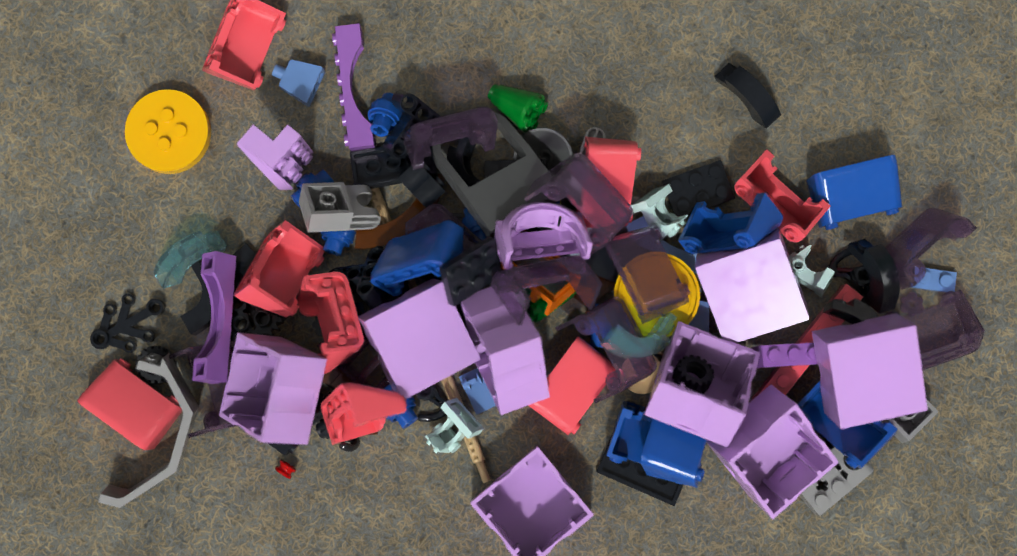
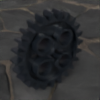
(241, 314)

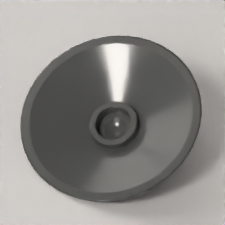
(547, 145)

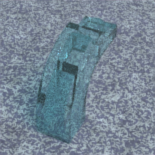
(183, 254)
(627, 346)

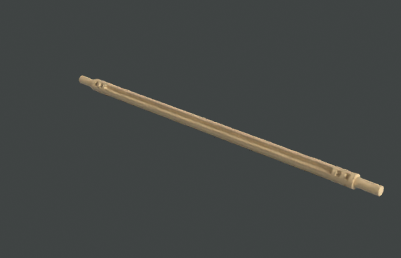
(448, 383)

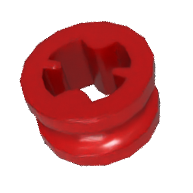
(285, 469)

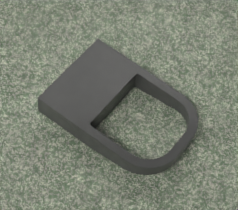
(502, 191)

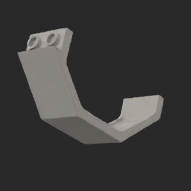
(167, 368)

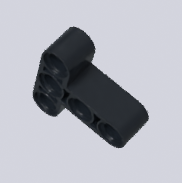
(409, 118)
(360, 276)

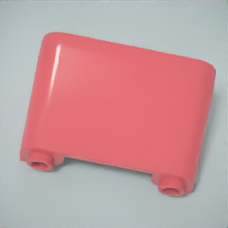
(243, 42)
(616, 162)
(798, 215)
(279, 270)
(332, 302)
(574, 386)
(130, 405)
(359, 410)

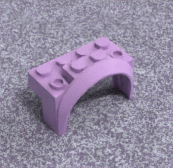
(277, 159)
(565, 239)

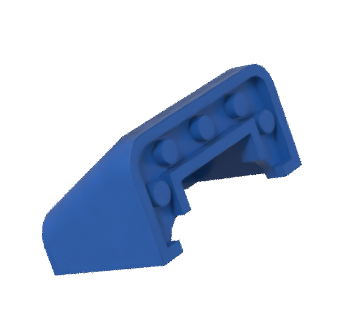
(857, 190)
(715, 231)
(416, 255)
(629, 433)
(856, 443)
(673, 454)

